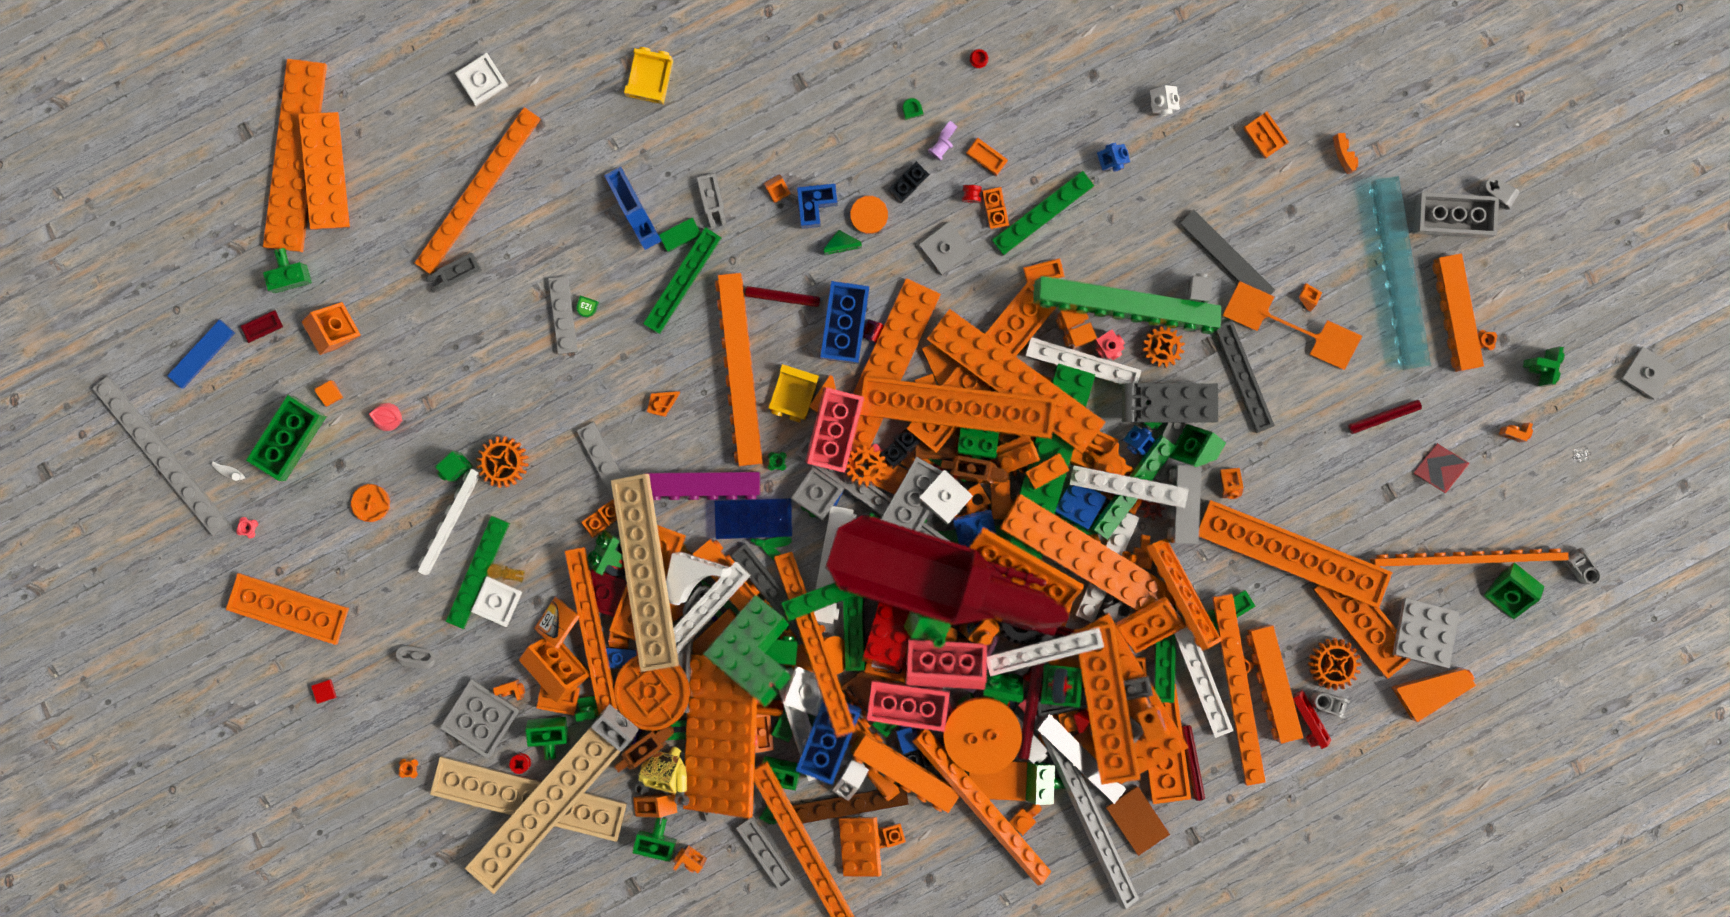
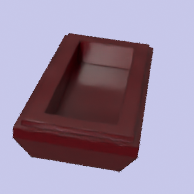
(261, 326)

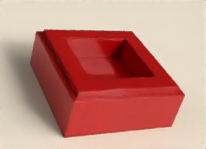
(324, 691)

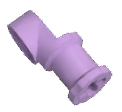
(943, 143)

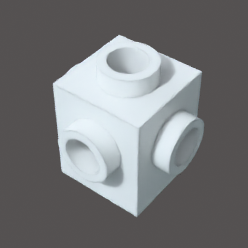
(1164, 100)

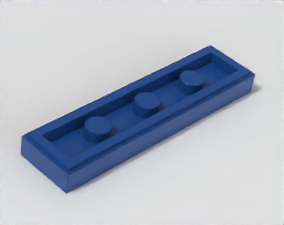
(201, 354)

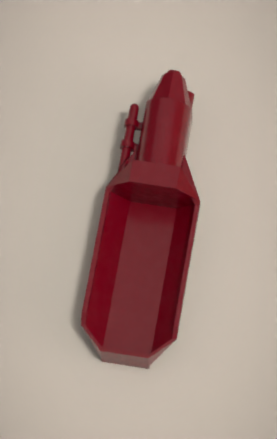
(936, 578)

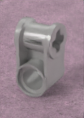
(1505, 192)
(1580, 564)
(1332, 704)

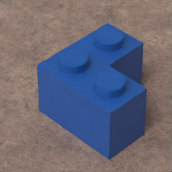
(813, 198)

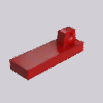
(1319, 735)

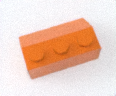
(554, 668)

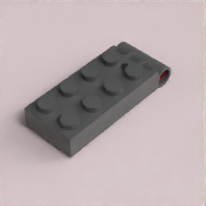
(1170, 402)

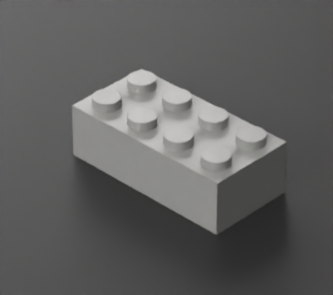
(1456, 215)
(1185, 521)

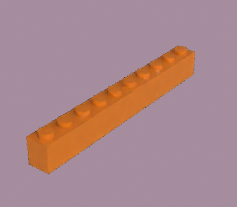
(740, 369)

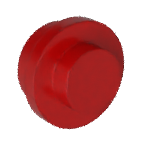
(979, 58)

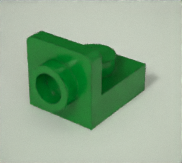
(587, 709)

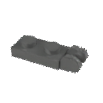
(455, 272)

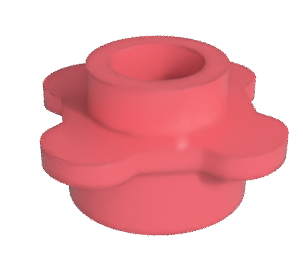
(241, 529)

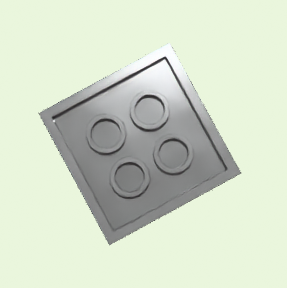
(1425, 633)
(480, 718)

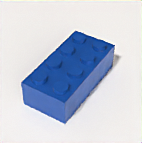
(844, 322)
(823, 750)

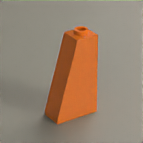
(1432, 692)

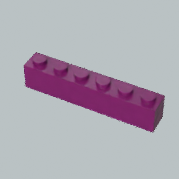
(705, 484)

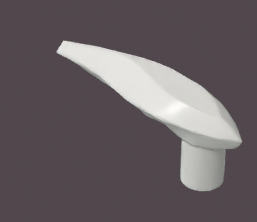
(228, 471)

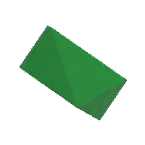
(842, 242)

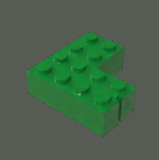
(742, 650)

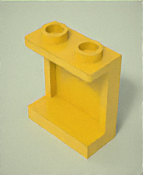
(649, 75)
(793, 393)

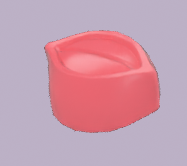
(386, 416)

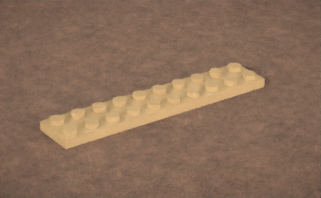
(644, 572)
(507, 792)
(542, 810)

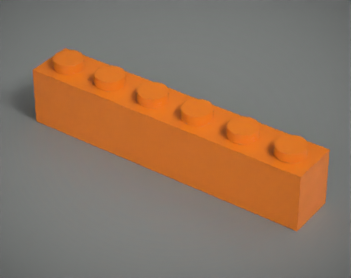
(1458, 312)
(1274, 683)
(904, 771)

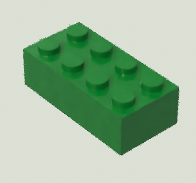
(286, 438)

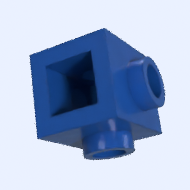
(1113, 157)
(1139, 440)

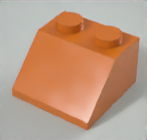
(330, 328)

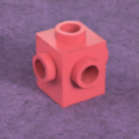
(1113, 339)

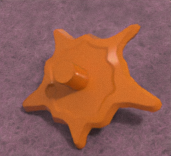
(1111, 462)

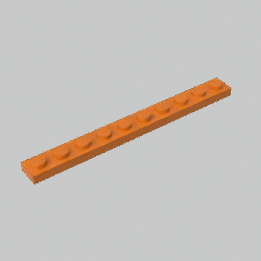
(477, 190)
(1476, 557)
(591, 628)
(816, 649)
(1238, 689)
(982, 807)
(800, 842)

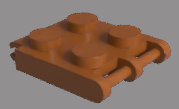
(861, 687)

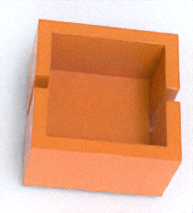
(1075, 337)

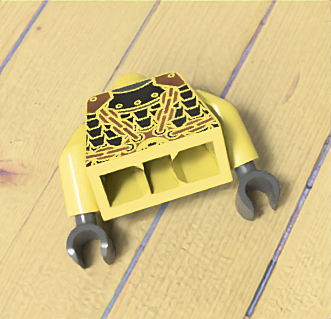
(664, 773)

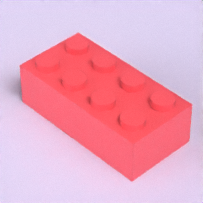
(834, 429)
(948, 666)
(908, 705)

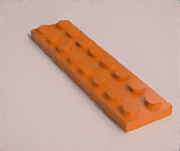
(1109, 709)

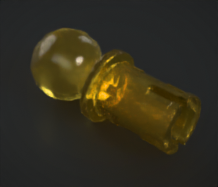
(495, 571)

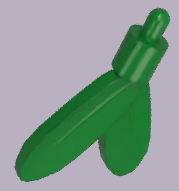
(770, 545)

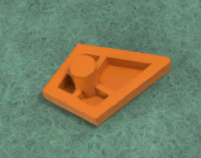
(662, 402)

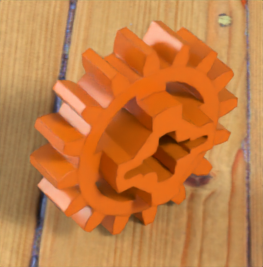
(1168, 354)
(858, 467)

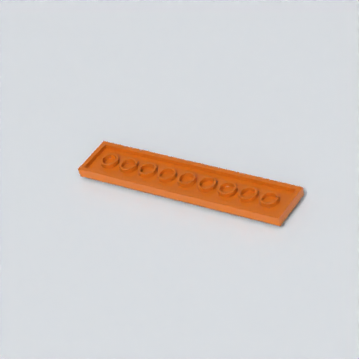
(288, 196)
(1012, 332)
(895, 349)
(1012, 376)
(958, 407)
(1294, 554)
(1083, 555)

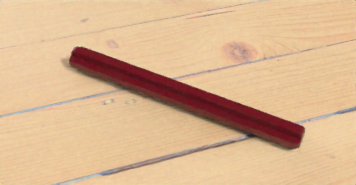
(1031, 710)

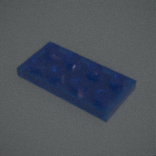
(753, 518)

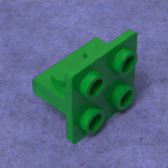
(1547, 366)
(978, 443)

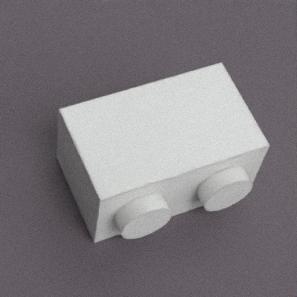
(850, 780)

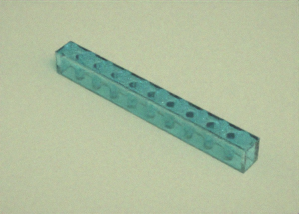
(1400, 273)

